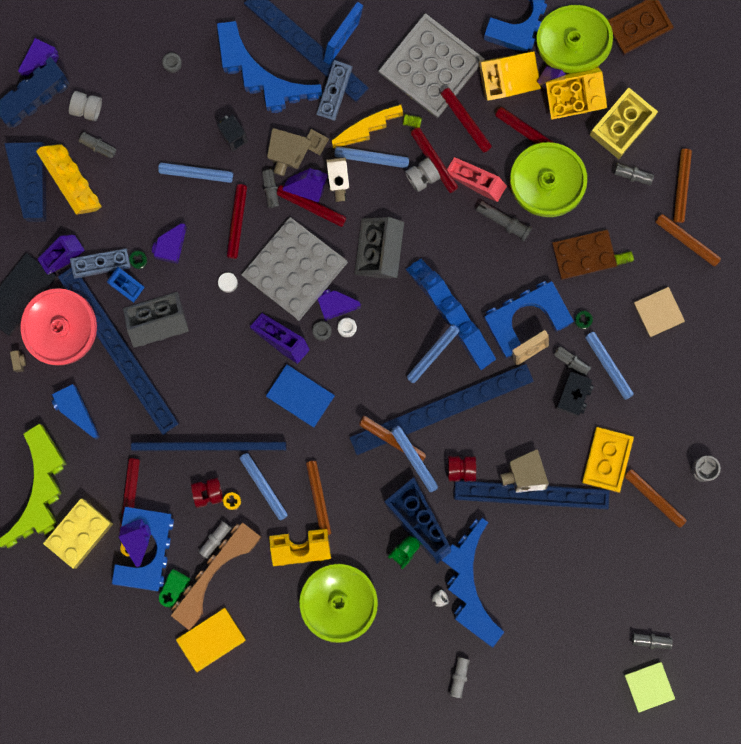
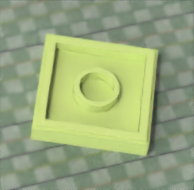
(649, 687)

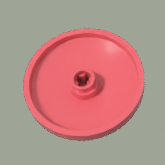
(58, 327)

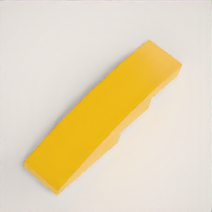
(360, 131)

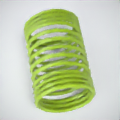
(417, 119)
(629, 255)

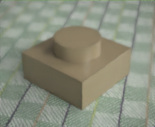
(317, 142)
(18, 361)

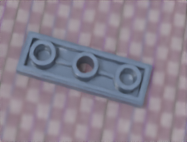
(337, 78)
(88, 265)

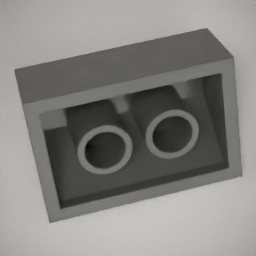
(379, 247)
(155, 320)

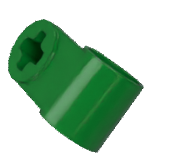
(404, 552)
(176, 585)

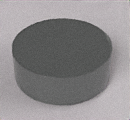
(172, 62)
(322, 331)

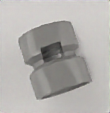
(81, 105)
(422, 174)
(705, 468)

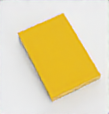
(607, 459)
(210, 640)

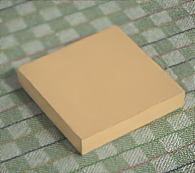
(659, 312)
(530, 347)

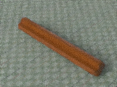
(682, 186)
(688, 240)
(385, 434)
(318, 496)
(655, 498)

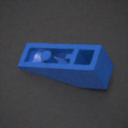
(71, 405)

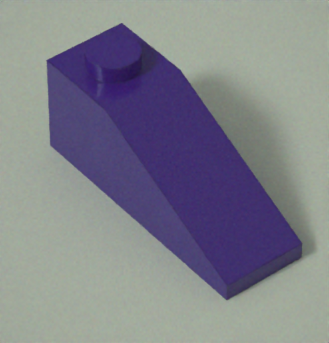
(280, 338)

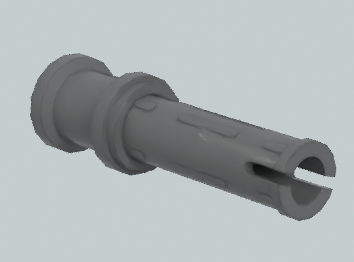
(512, 225)

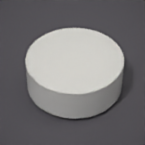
(227, 282)
(347, 327)

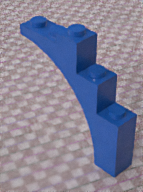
(255, 77)
(452, 312)
(472, 613)

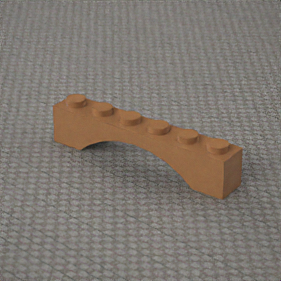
(191, 607)

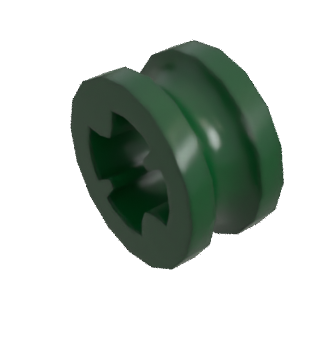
(138, 265)
(581, 325)

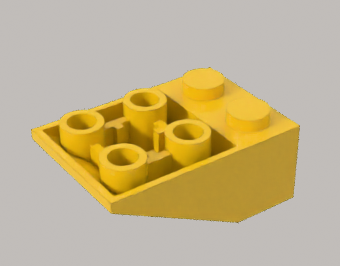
(509, 75)
(576, 93)

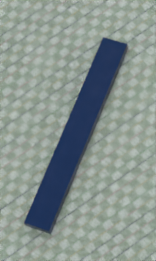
(210, 446)
(549, 497)

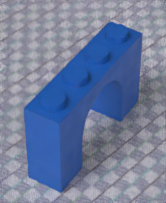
(516, 36)
(544, 297)
(148, 576)

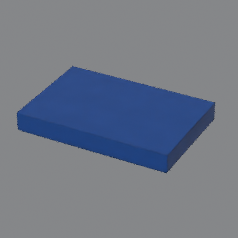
(343, 33)
(300, 396)

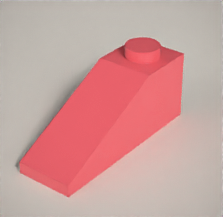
(477, 179)

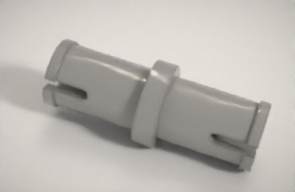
(214, 539)
(459, 678)

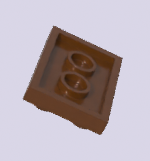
(640, 25)
(584, 255)

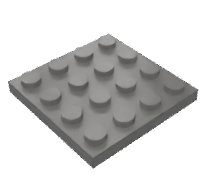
(429, 63)
(294, 268)

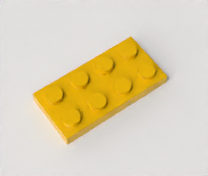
(69, 179)

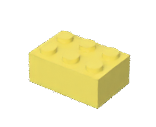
(623, 123)
(78, 533)

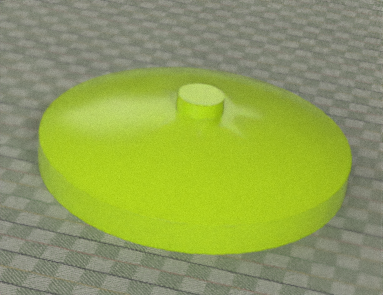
(574, 38)
(548, 179)
(338, 603)

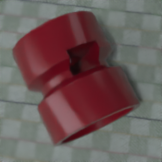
(461, 468)
(213, 489)

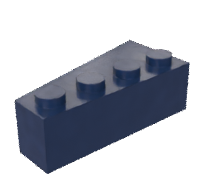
(32, 93)
(29, 179)
(416, 517)

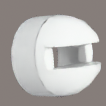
(440, 598)

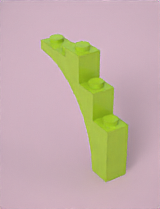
(45, 490)

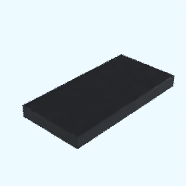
(19, 289)

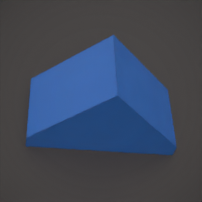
(125, 284)

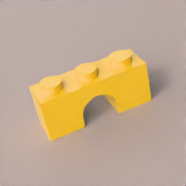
(286, 552)

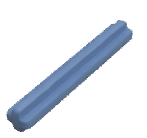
(371, 157)
(195, 172)
(433, 353)
(609, 365)
(414, 459)
(263, 486)

